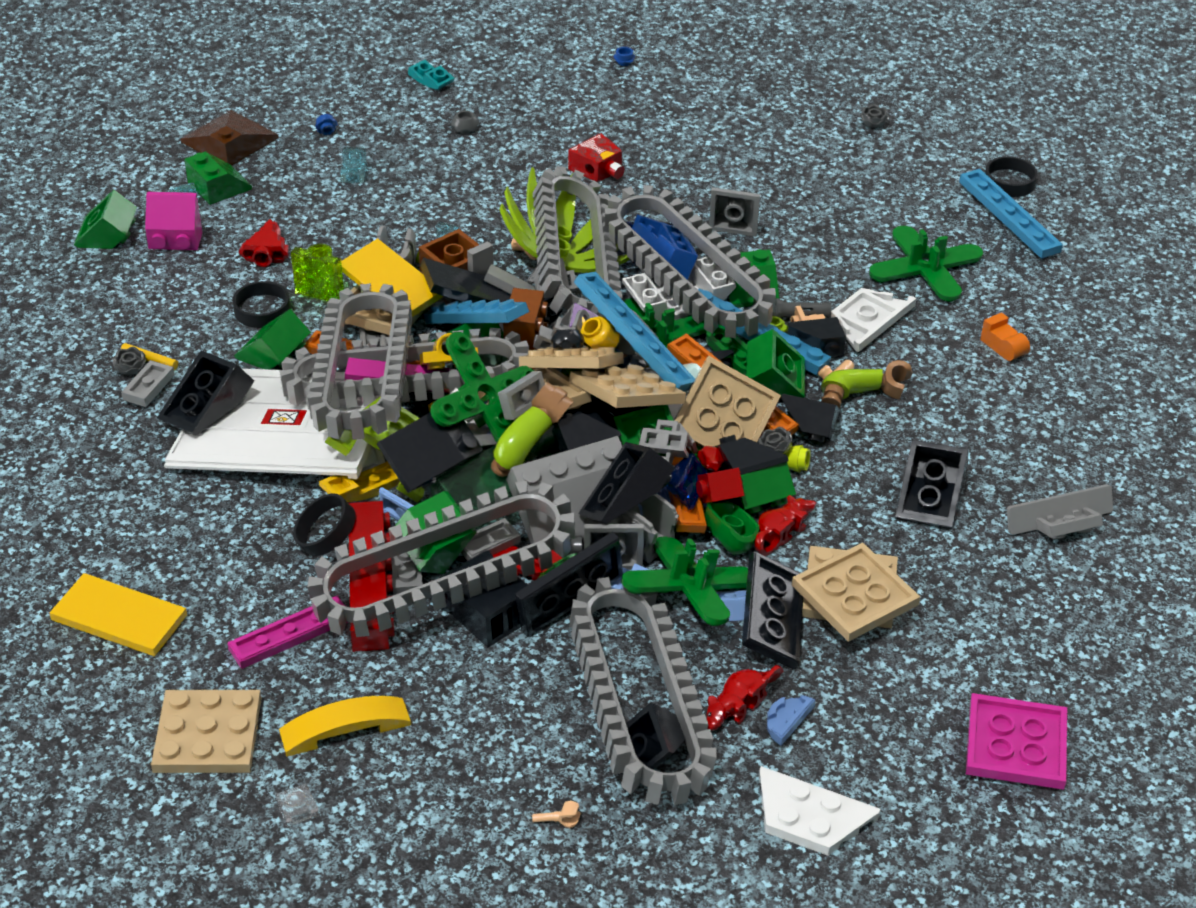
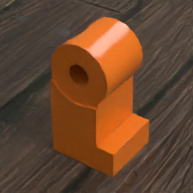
(1004, 338)

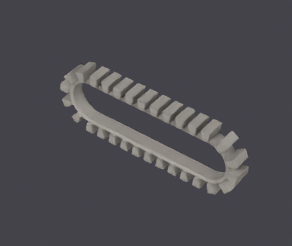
(548, 241)
(708, 242)
(325, 367)
(437, 381)
(327, 575)
(607, 706)

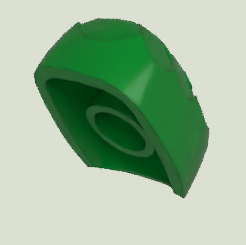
(731, 526)

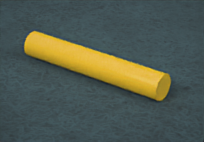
(155, 357)

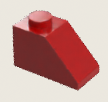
(719, 485)

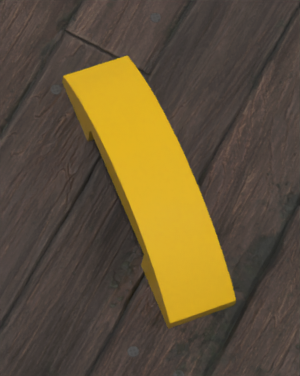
(365, 486)
(341, 718)

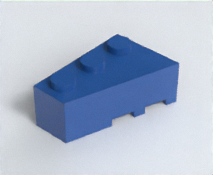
(668, 243)

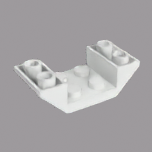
(704, 276)

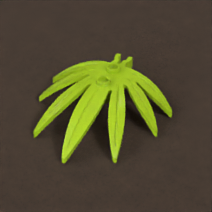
(565, 212)

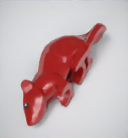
(778, 523)
(741, 691)

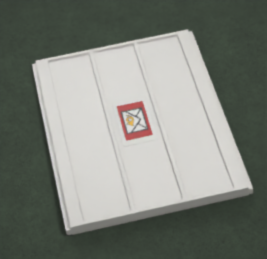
(268, 436)

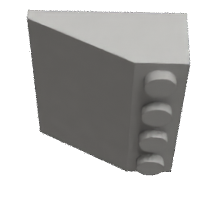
(569, 472)

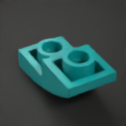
(430, 76)

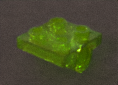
(317, 272)

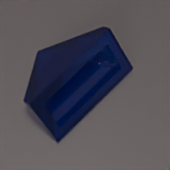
(684, 480)

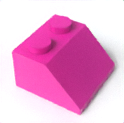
(172, 221)

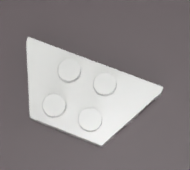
(869, 314)
(810, 813)

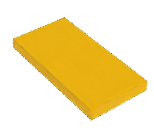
(380, 266)
(118, 614)

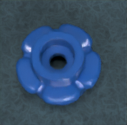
(624, 56)
(326, 124)

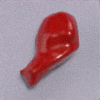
(710, 458)

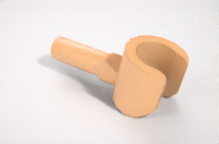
(567, 816)

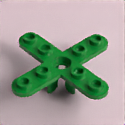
(933, 270)
(667, 328)
(466, 402)
(679, 577)

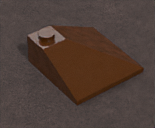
(230, 137)

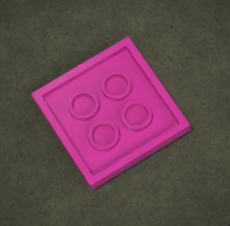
(1017, 741)

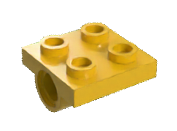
(437, 358)

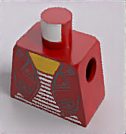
(596, 159)

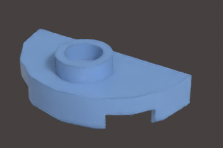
(786, 716)

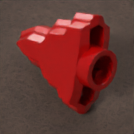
(265, 246)

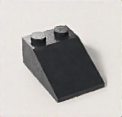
(205, 393)
(428, 450)
(628, 481)
(932, 484)

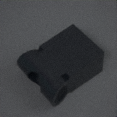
(492, 612)

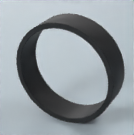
(1016, 164)
(255, 289)
(335, 536)

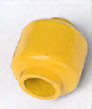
(599, 333)

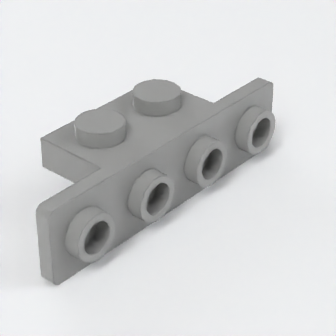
(1062, 513)

